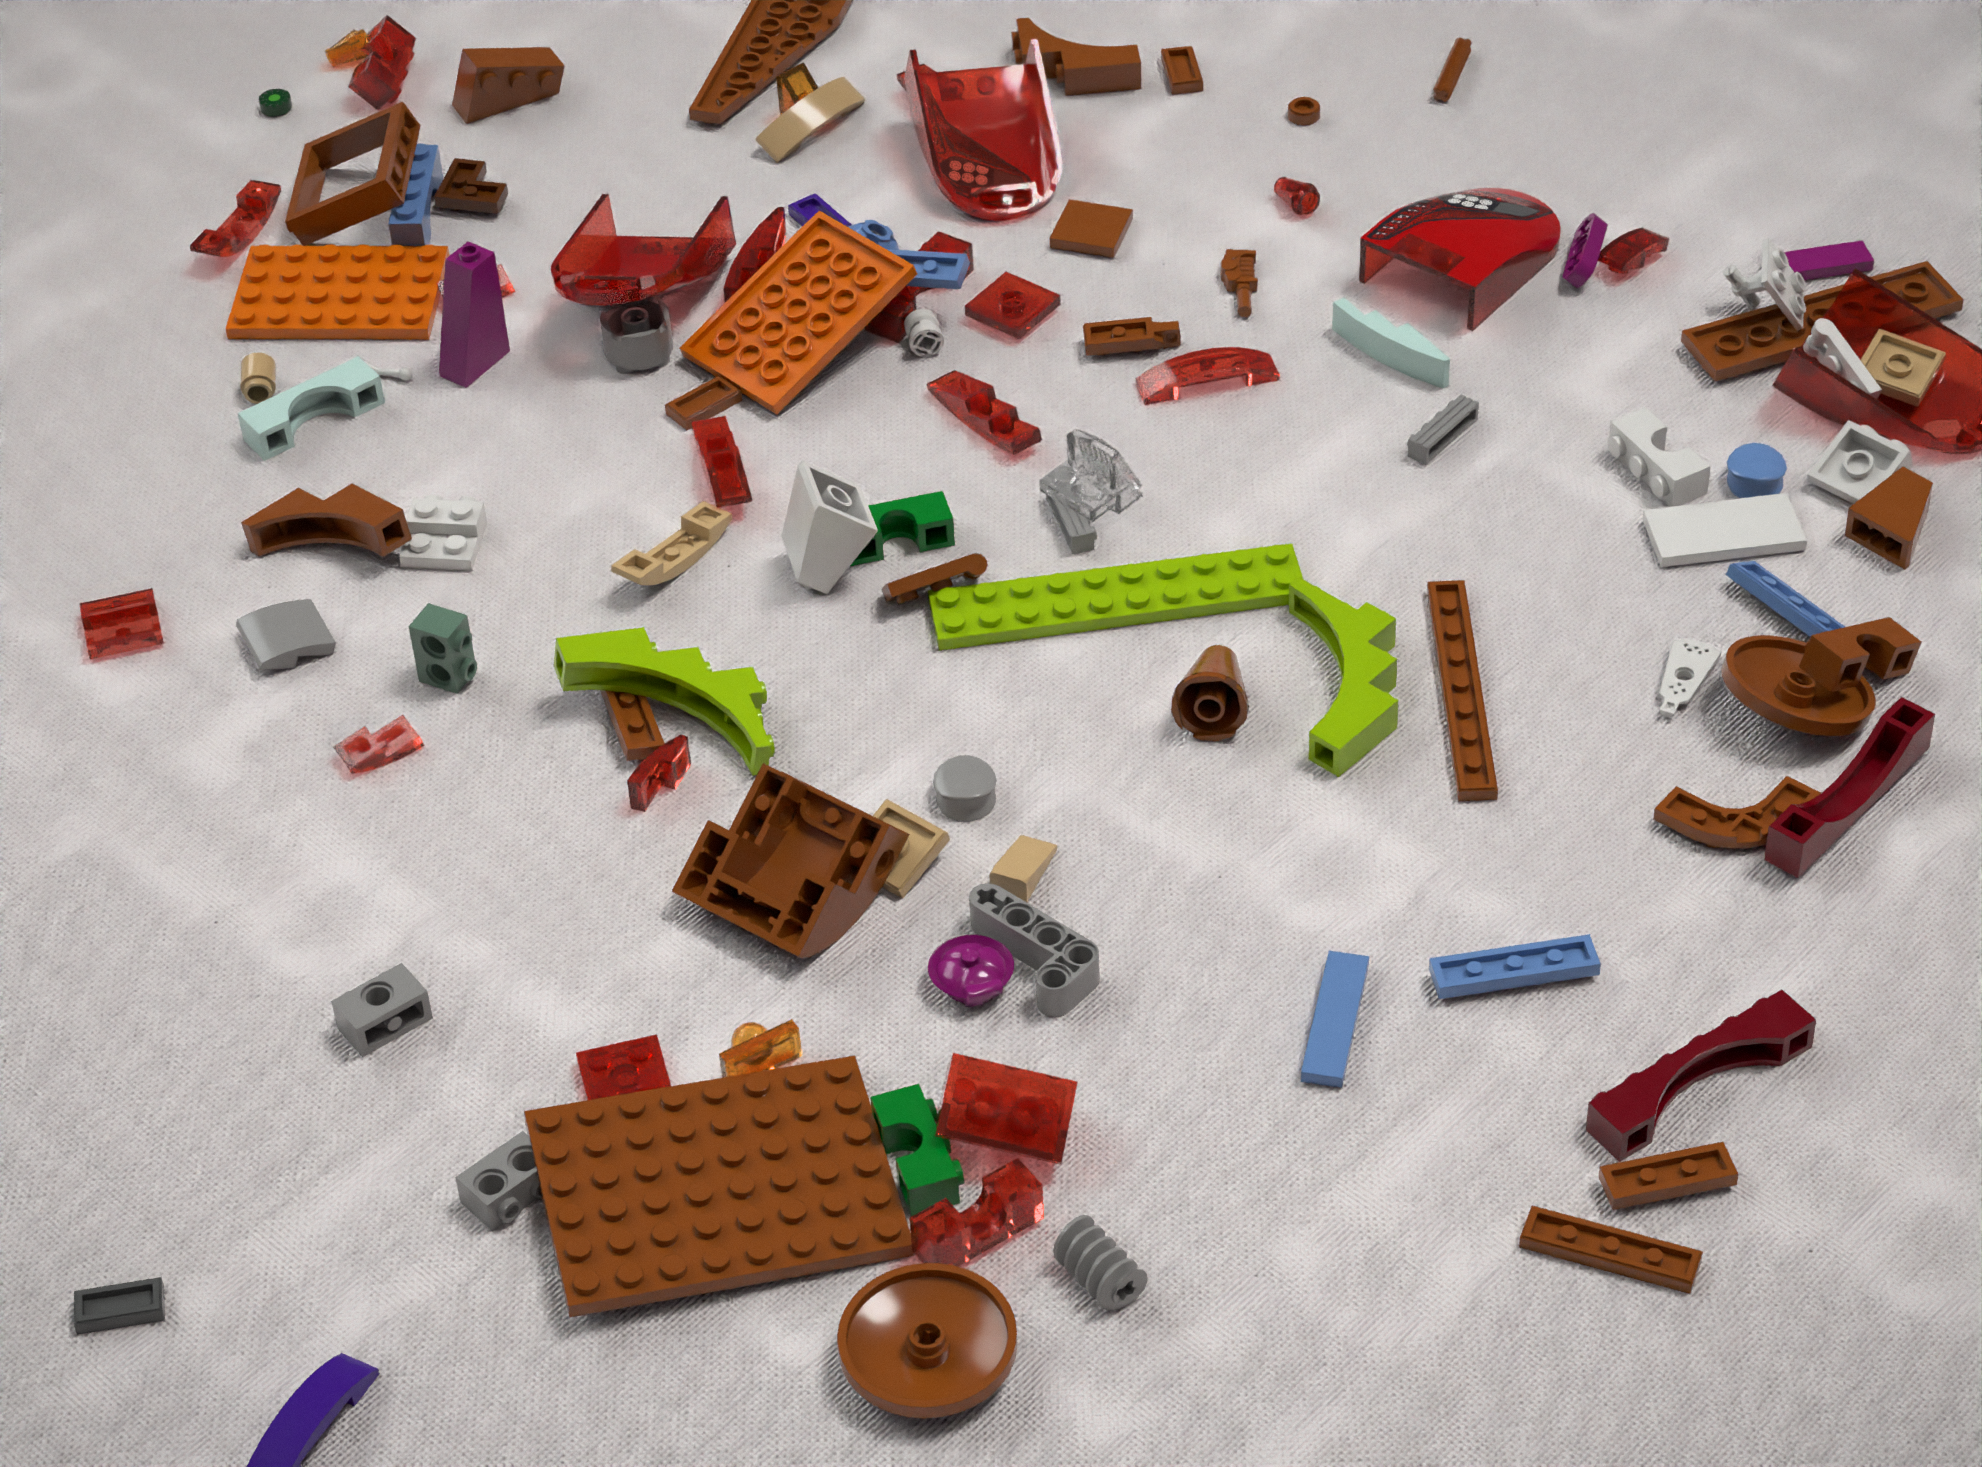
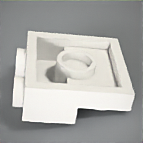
(1858, 462)
(444, 533)

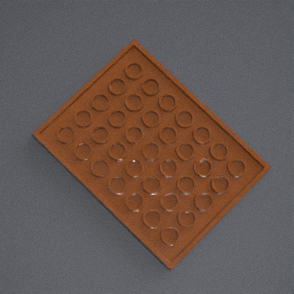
(715, 1185)

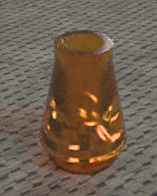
(347, 49)

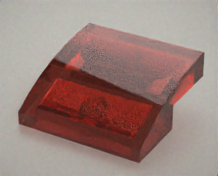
(121, 623)

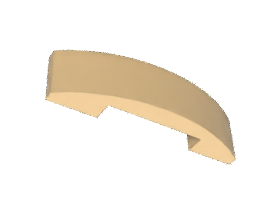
(809, 116)
(680, 551)

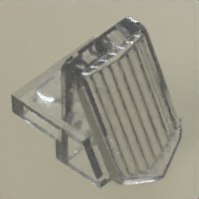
(1092, 478)

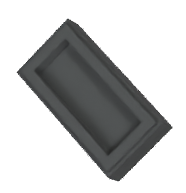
(119, 1305)

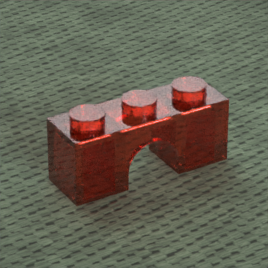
(384, 69)
(1006, 1206)

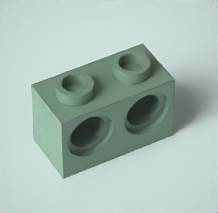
(443, 648)

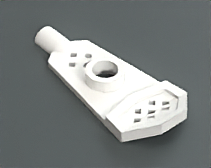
(1687, 659)

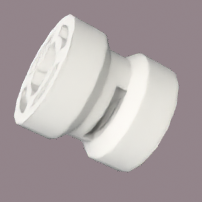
(924, 332)

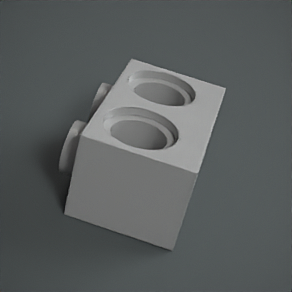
(501, 1183)

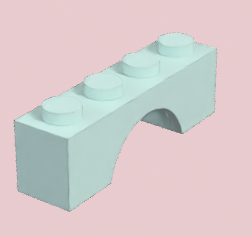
(345, 389)

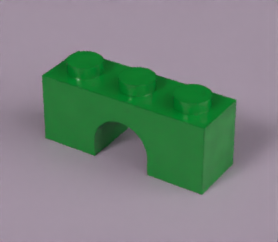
(919, 518)
(909, 1124)

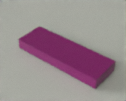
(1830, 260)

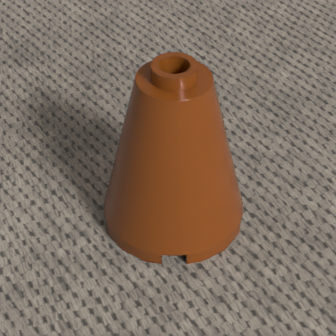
(1211, 696)

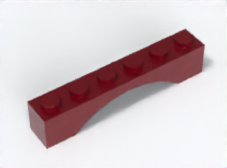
(1813, 826)
(1763, 1035)

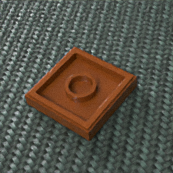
(1091, 228)

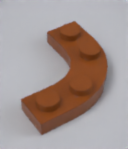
(1729, 826)

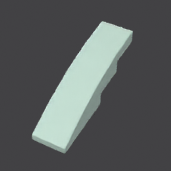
(1393, 346)

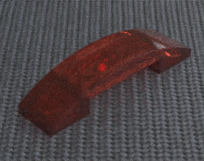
(240, 229)
(1205, 366)

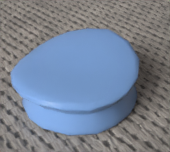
(1755, 470)

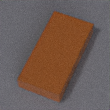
(1182, 70)
(703, 402)

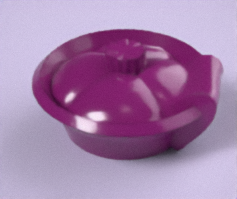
(971, 968)

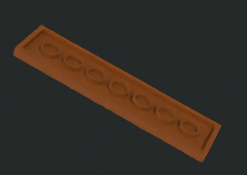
(1768, 337)

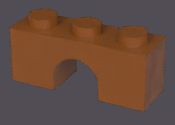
(1841, 654)

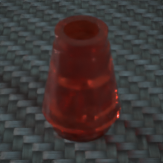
(1298, 195)

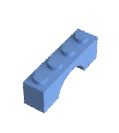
(411, 221)

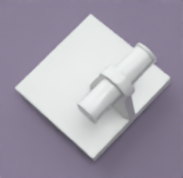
(1775, 278)

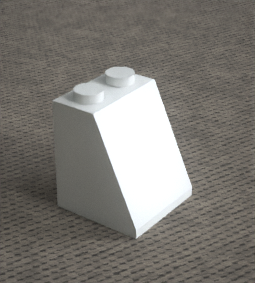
(825, 526)

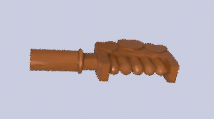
(1238, 276)

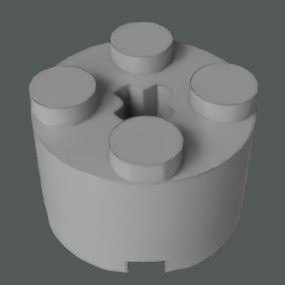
(637, 335)

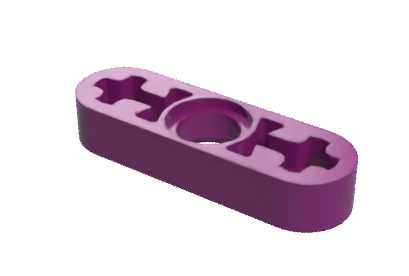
(1585, 250)

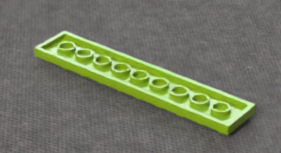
(1113, 596)

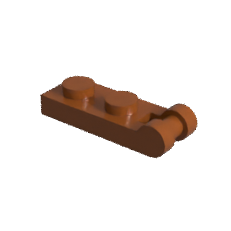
(936, 578)

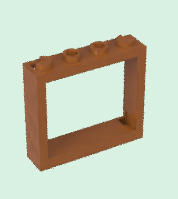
(391, 128)

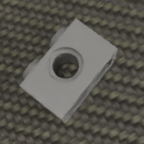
(382, 1009)

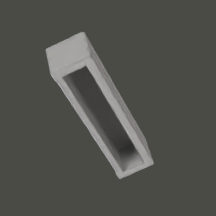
(1443, 429)
(1074, 527)

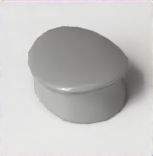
(965, 788)

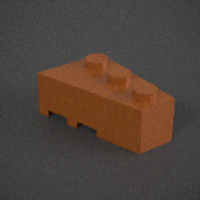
(504, 79)

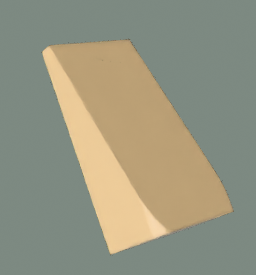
(1023, 866)

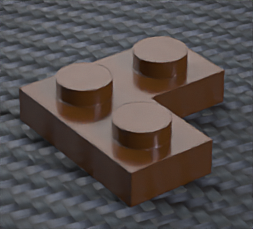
(466, 190)

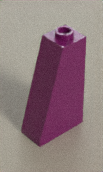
(472, 316)

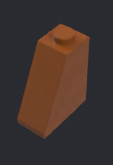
(1891, 516)

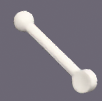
(405, 373)

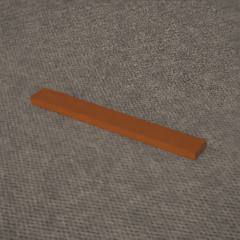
(1462, 691)

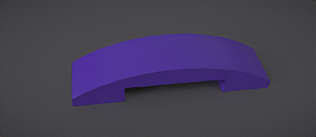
(312, 1411)

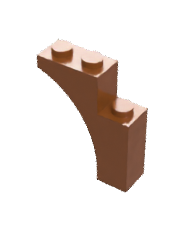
(1077, 65)
(345, 517)

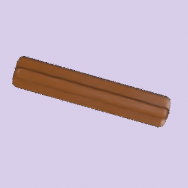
(1452, 69)

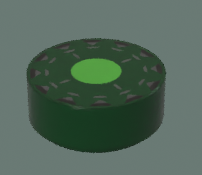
(275, 102)

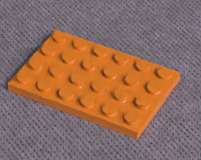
(338, 292)
(798, 311)

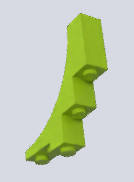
(1360, 644)
(631, 664)

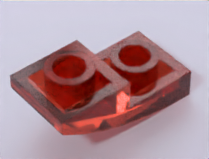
(1631, 249)

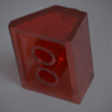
(1005, 1108)

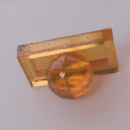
(760, 1049)

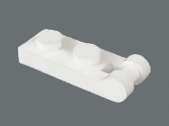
(1836, 354)

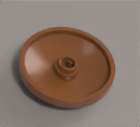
(1768, 680)
(927, 1340)

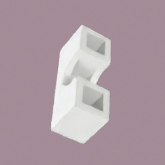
(1640, 445)

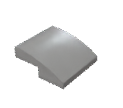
(284, 632)

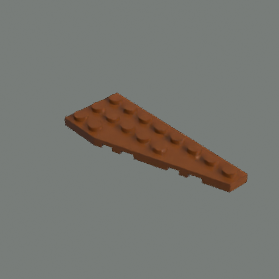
(760, 49)

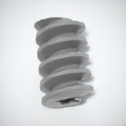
(1099, 1264)

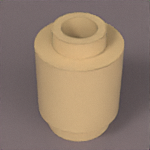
(258, 377)

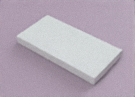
(1724, 530)

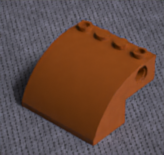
(791, 864)

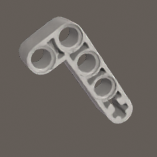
(1063, 958)

